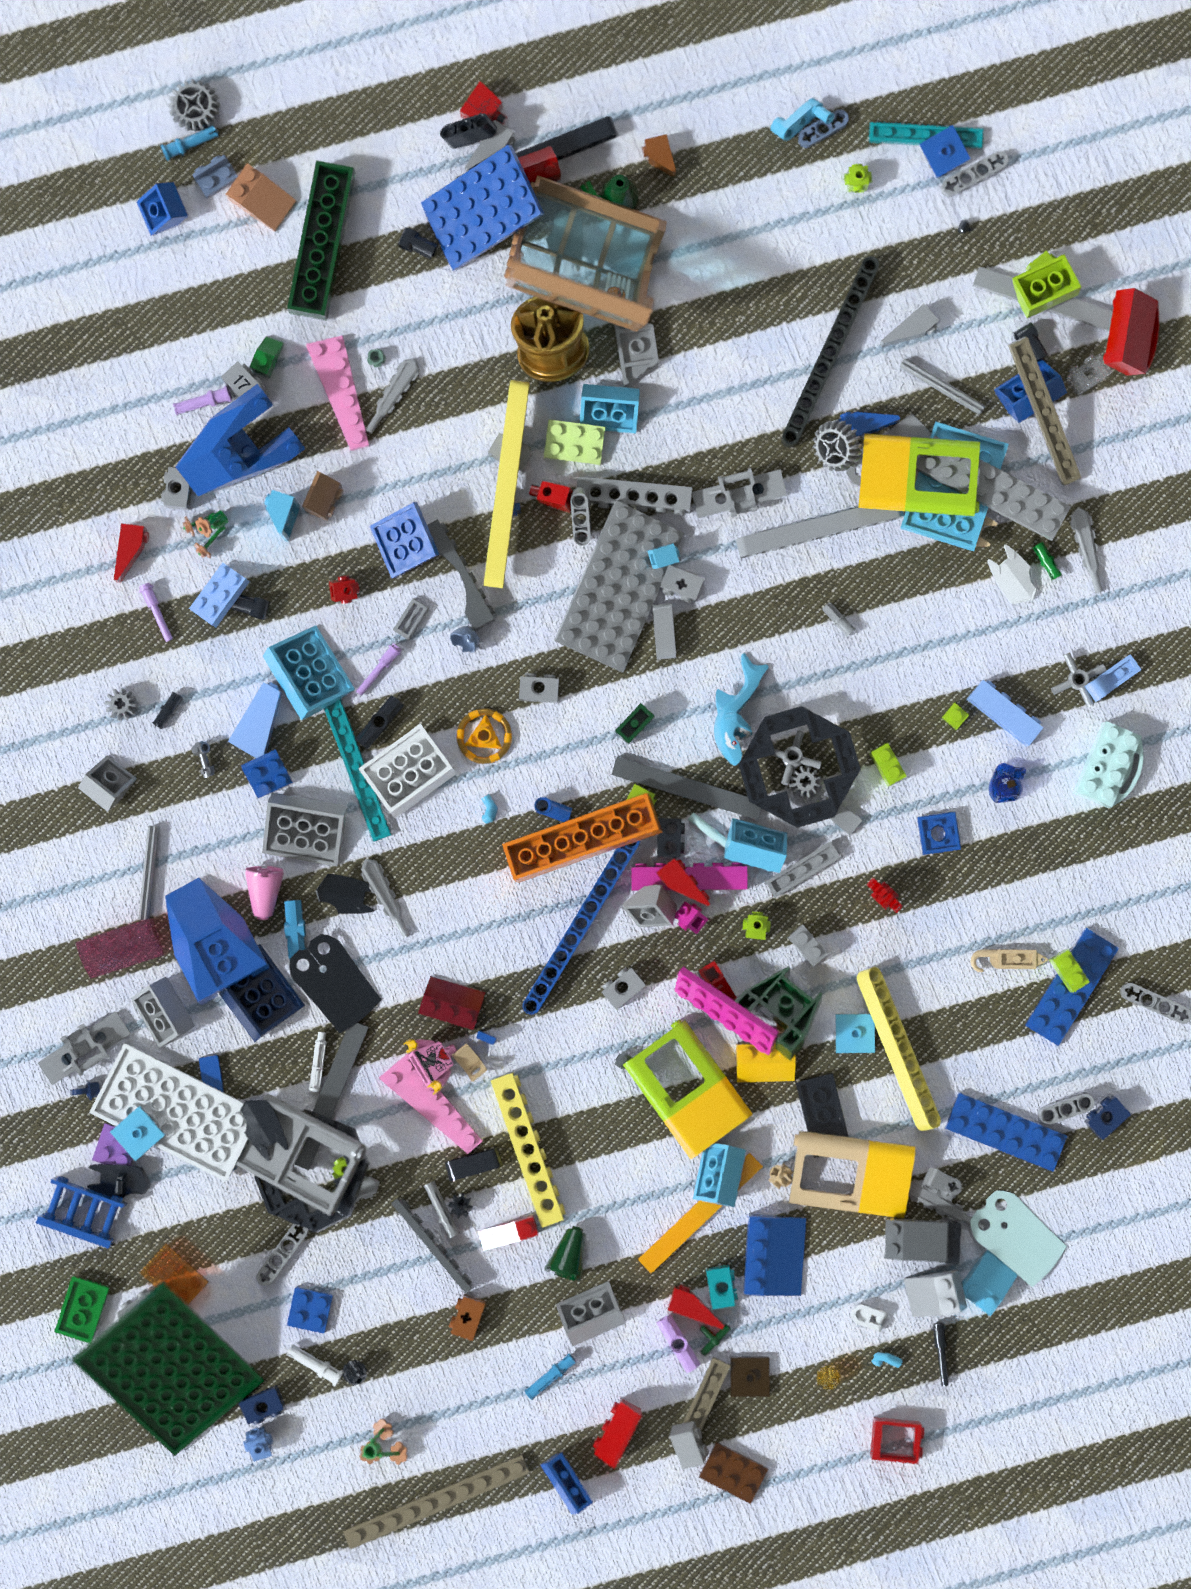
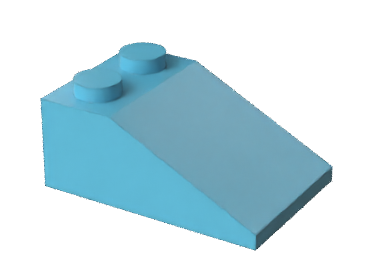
(988, 1282)

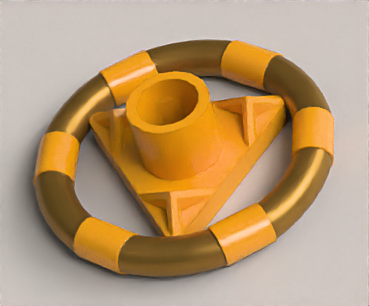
(484, 736)

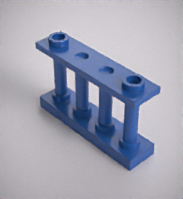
(67, 1225)

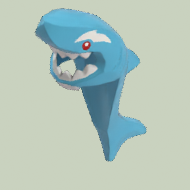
(729, 724)

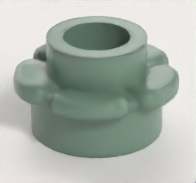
(372, 354)

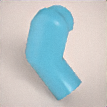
(491, 809)
(886, 1357)

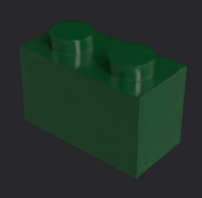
(634, 724)

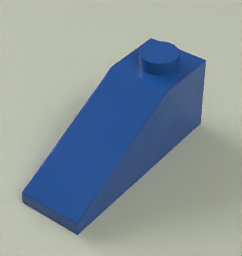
(868, 422)

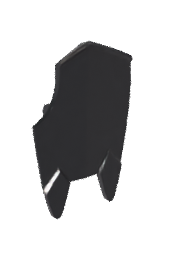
(344, 894)
(262, 1126)
(120, 1180)

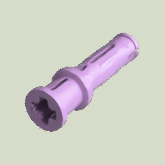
(211, 398)

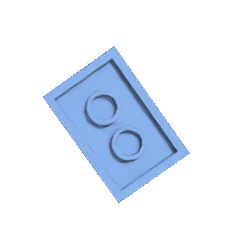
(219, 595)

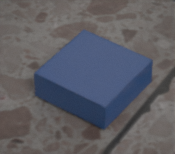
(486, 1037)

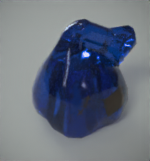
(1006, 783)

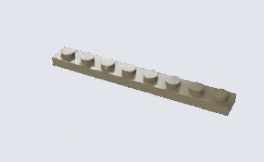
(1044, 410)

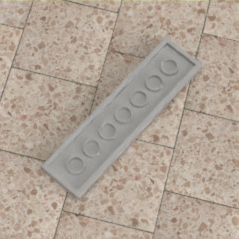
(999, 492)

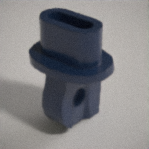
(92, 1090)

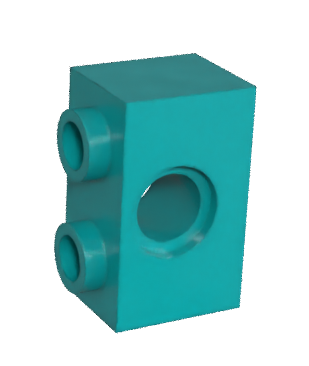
(714, 1277)

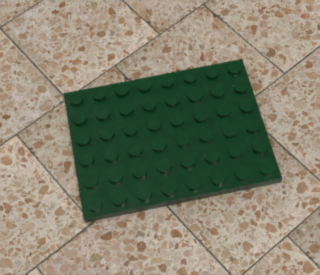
(168, 1368)

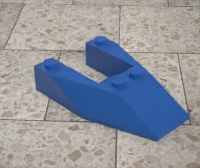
(225, 452)

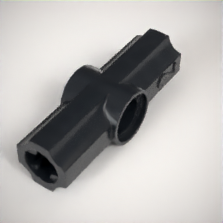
(387, 712)

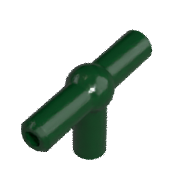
(714, 1339)

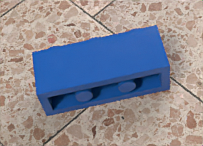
(566, 1483)

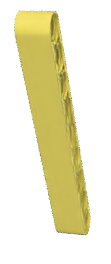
(898, 1049)

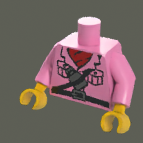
(431, 1061)

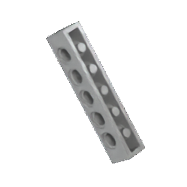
(681, 493)

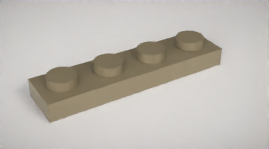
(707, 1392)

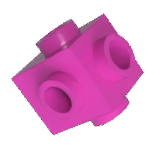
(688, 914)

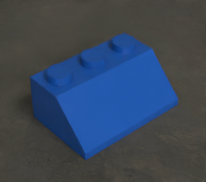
(1015, 398)

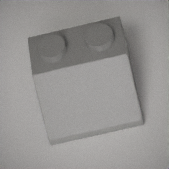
(107, 783)
(651, 907)

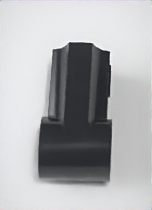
(413, 242)
(1031, 332)
(254, 606)

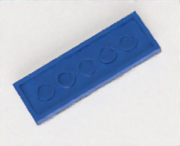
(1059, 1006)
(1005, 1132)

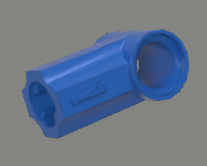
(555, 810)

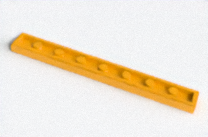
(690, 1222)

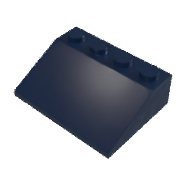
(262, 1000)

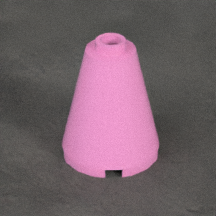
(263, 889)

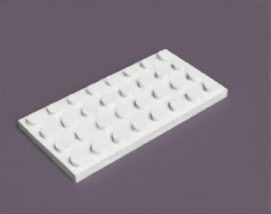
(195, 1117)

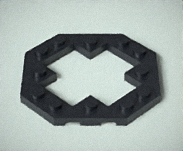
(779, 803)
(297, 1210)

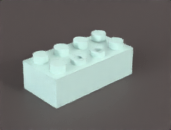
(1110, 765)

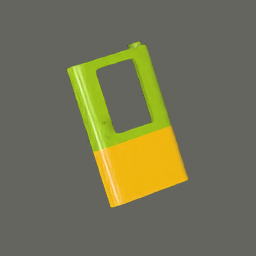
(891, 471)
(706, 1111)

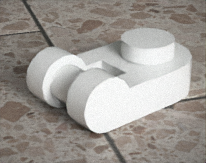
(861, 1315)

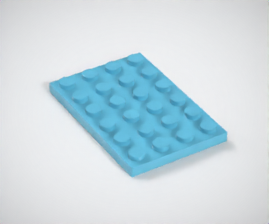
(954, 529)

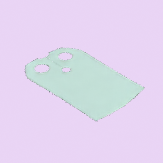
(1026, 1242)

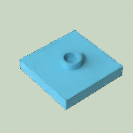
(855, 1033)
(137, 1133)

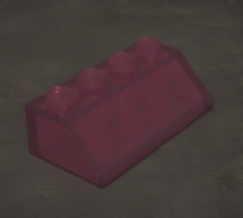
(120, 948)

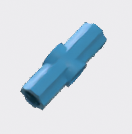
(294, 926)

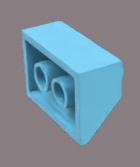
(610, 407)
(283, 512)
(756, 845)
(719, 1174)

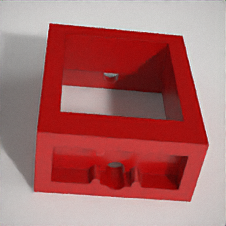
(917, 1451)

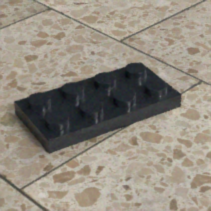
(821, 1106)

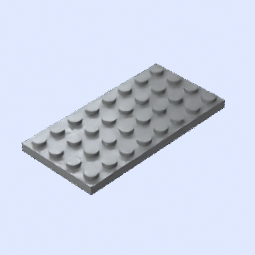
(616, 588)

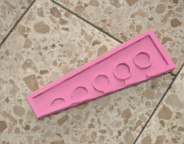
(337, 379)
(435, 1108)

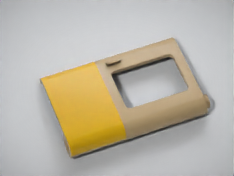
(880, 1179)

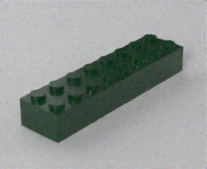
(321, 240)

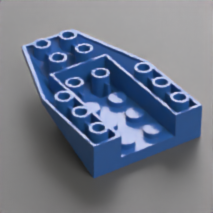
(210, 940)

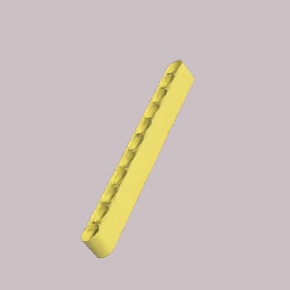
(506, 484)

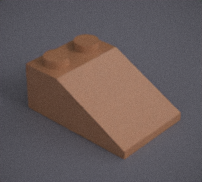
(260, 197)

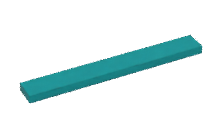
(353, 761)

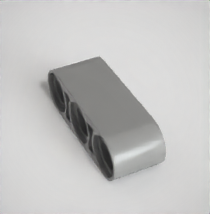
(581, 525)
(664, 631)
(1056, 1108)

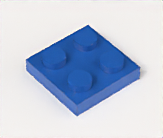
(266, 773)
(309, 1310)

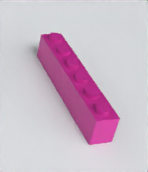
(709, 878)

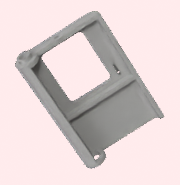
(297, 1128)

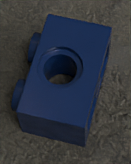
(1118, 1115)
(271, 1397)

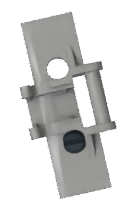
(743, 499)
(79, 1043)

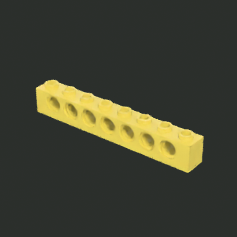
(545, 1216)

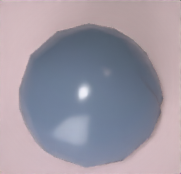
(466, 638)

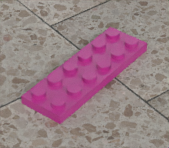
(726, 1011)

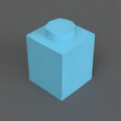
(664, 556)

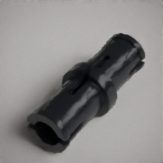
(167, 710)

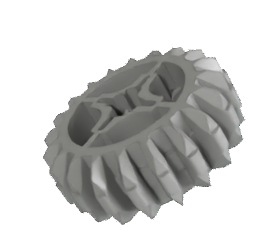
(187, 118)
(843, 445)

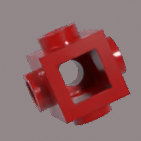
(337, 589)

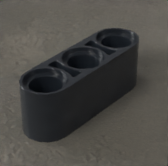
(468, 131)
(473, 1164)

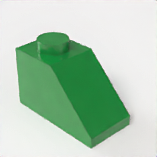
(266, 357)

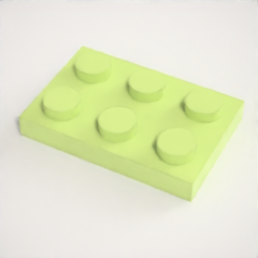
(574, 442)

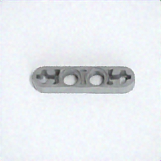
(975, 175)
(1156, 1002)
(283, 1253)

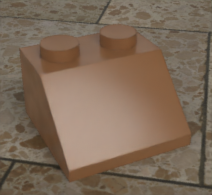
(322, 496)

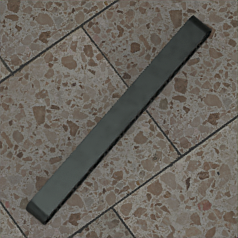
(832, 343)

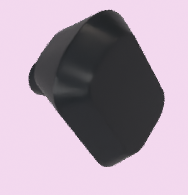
(963, 227)

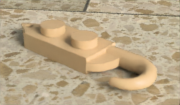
(1008, 959)

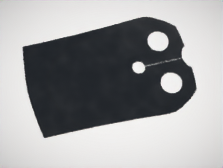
(339, 992)

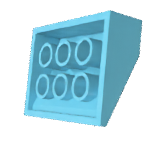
(308, 672)

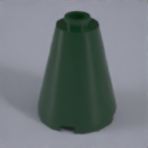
(620, 191)
(568, 1255)

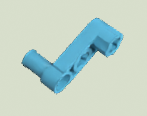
(800, 118)

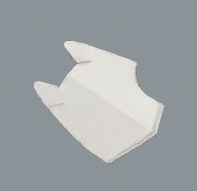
(1013, 577)

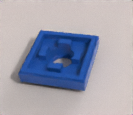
(946, 821)

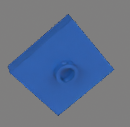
(944, 151)

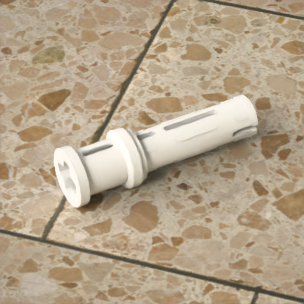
(323, 1369)

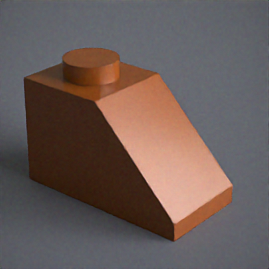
(659, 154)

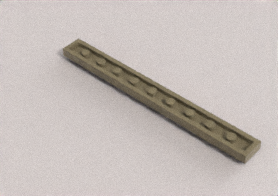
(436, 1501)

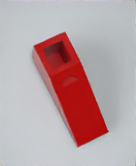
(677, 880)
(712, 975)

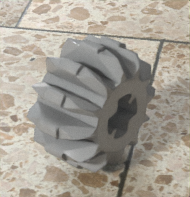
(115, 709)
(801, 776)

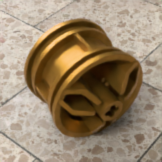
(550, 353)

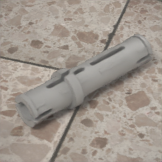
(441, 1209)

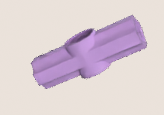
(671, 1333)

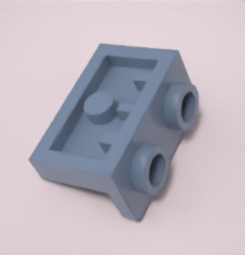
(215, 176)

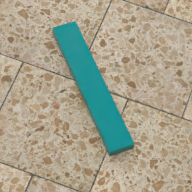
(915, 134)

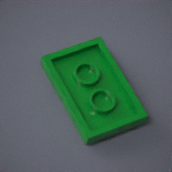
(81, 1309)

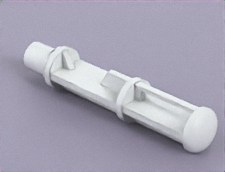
(318, 1061)

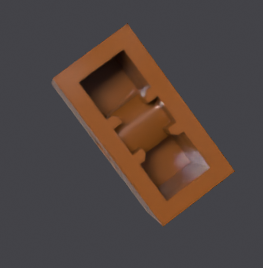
(467, 1328)

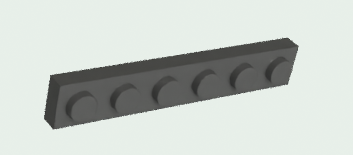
(437, 1250)

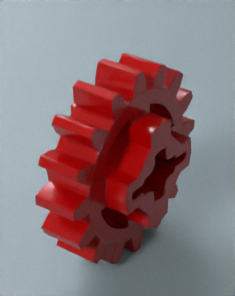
(884, 895)

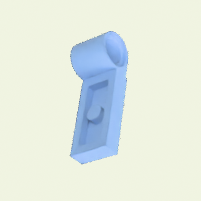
(1112, 678)

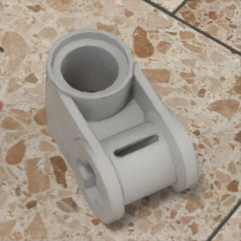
(940, 1184)

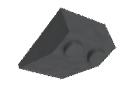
(916, 1240)

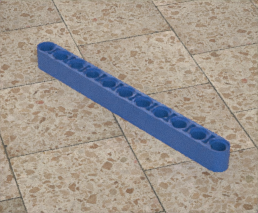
(573, 929)

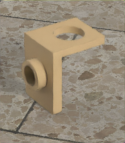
(469, 1062)

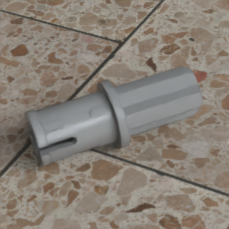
(838, 619)

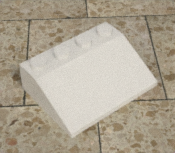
(407, 771)

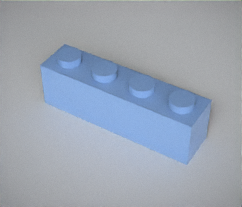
(1005, 713)

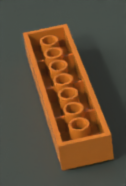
(582, 838)

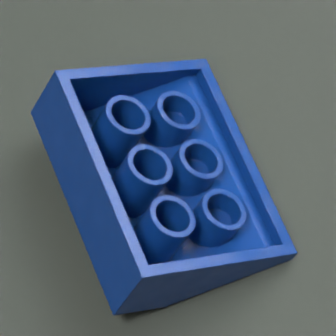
(774, 1255)

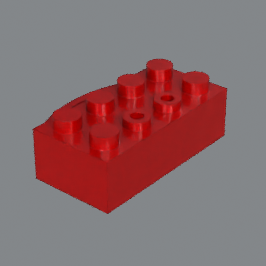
(1132, 332)

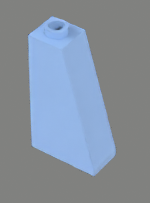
(257, 723)

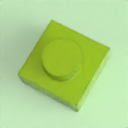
(955, 716)

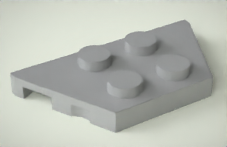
(636, 351)

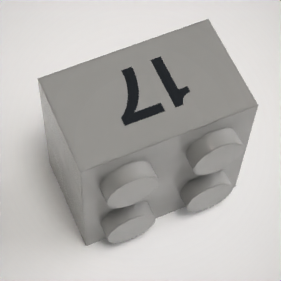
(240, 379)

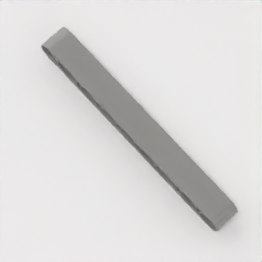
(813, 530)

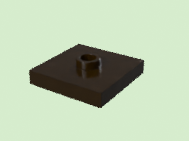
(750, 1376)

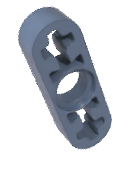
(813, 140)

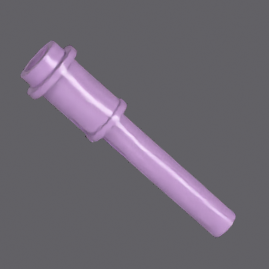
(152, 602)
(385, 661)

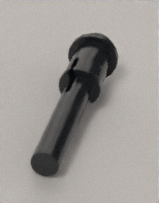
(940, 1343)

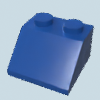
(162, 208)

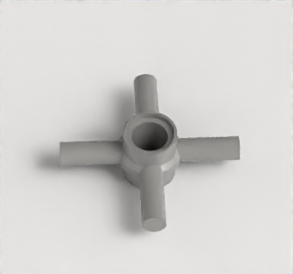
(1071, 683)
(793, 764)

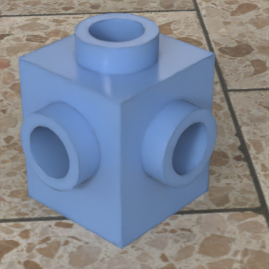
(258, 1443)

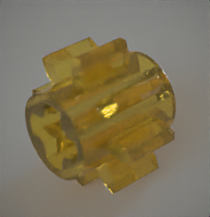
(828, 1377)

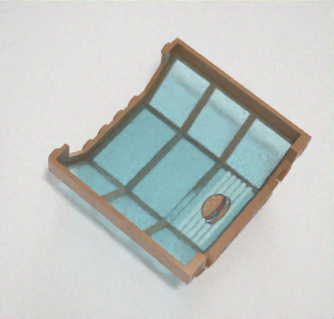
(587, 255)

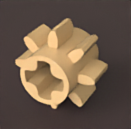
(780, 1176)

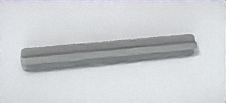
(942, 386)
(148, 872)

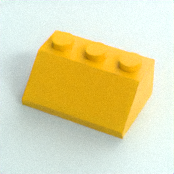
(759, 1067)

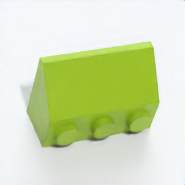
(1046, 286)

